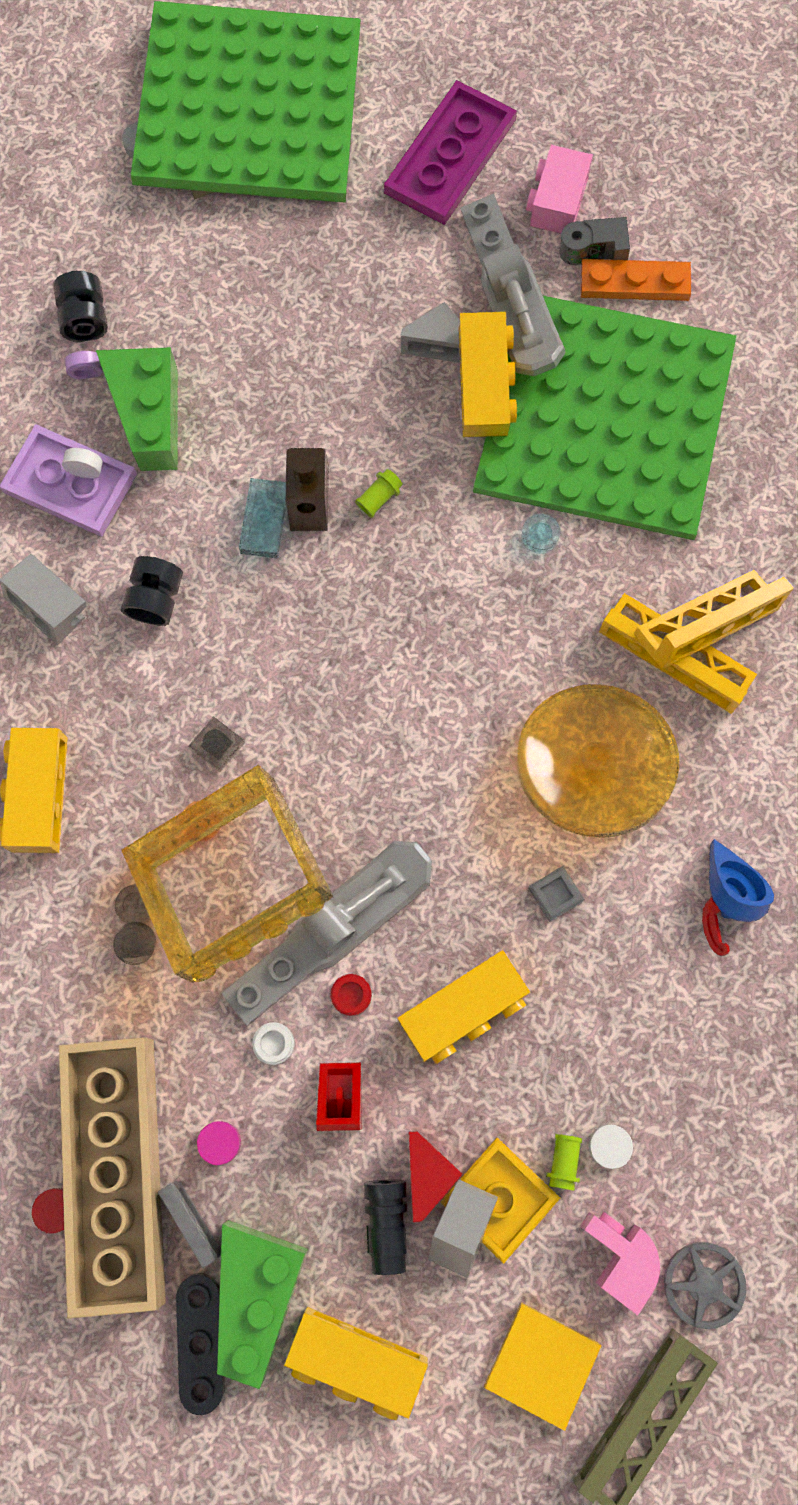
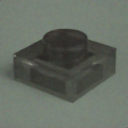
(216, 744)

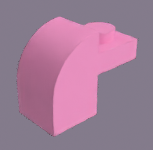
(633, 1268)

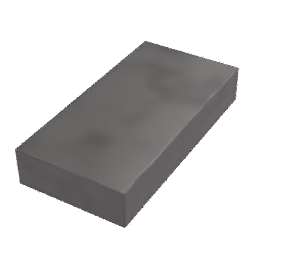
(190, 1223)

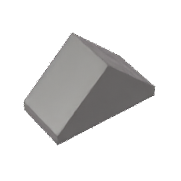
(433, 335)
(462, 1228)

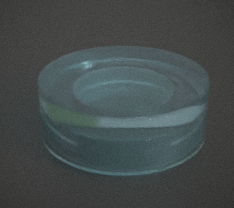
(540, 533)

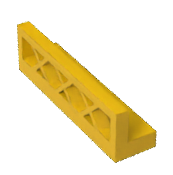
(712, 625)
(687, 671)

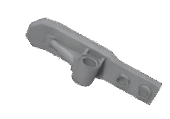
(513, 289)
(337, 929)

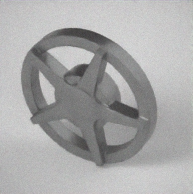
(705, 1285)

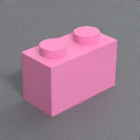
(560, 188)

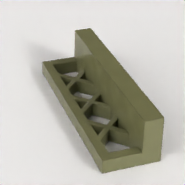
(636, 1416)

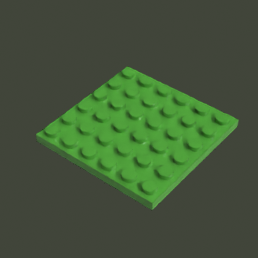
(247, 102)
(617, 424)

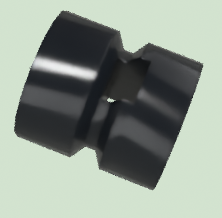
(80, 306)
(152, 588)

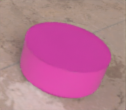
(218, 1143)

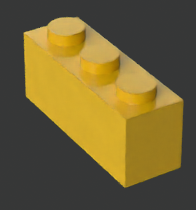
(486, 374)
(33, 790)
(464, 1008)
(356, 1364)

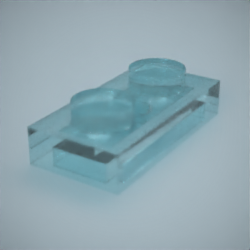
(263, 518)

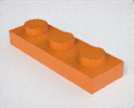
(636, 279)

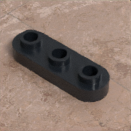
(192, 1365)

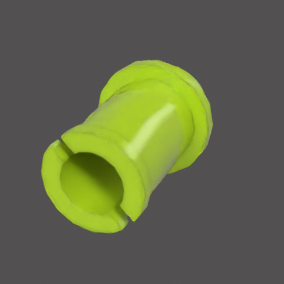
(379, 492)
(565, 1162)

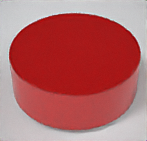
(351, 995)
(49, 1211)

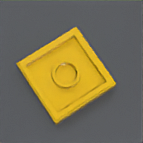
(520, 1193)
(542, 1366)

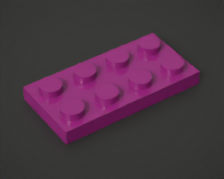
(450, 152)

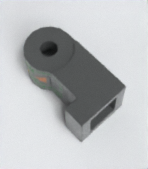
(595, 240)

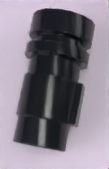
(387, 1229)

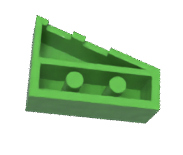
(147, 402)
(254, 1299)

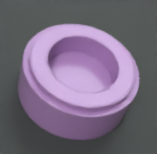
(83, 365)

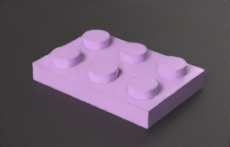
(43, 483)

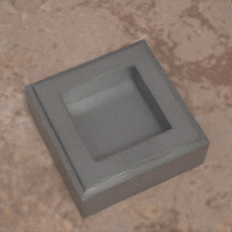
(556, 893)

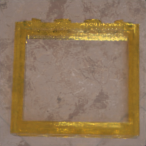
(189, 828)

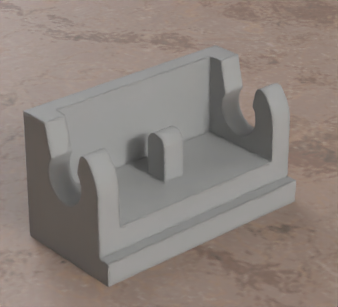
(43, 598)

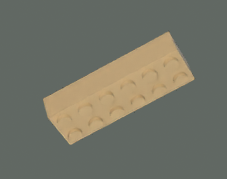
(111, 1178)

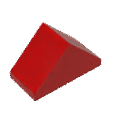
(339, 1097)
(430, 1175)

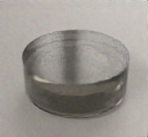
(130, 905)
(134, 943)

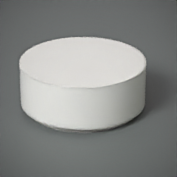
(82, 463)
(273, 1043)
(610, 1146)

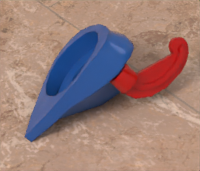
(736, 893)

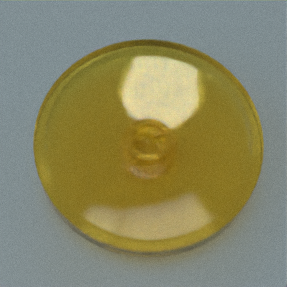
(597, 760)

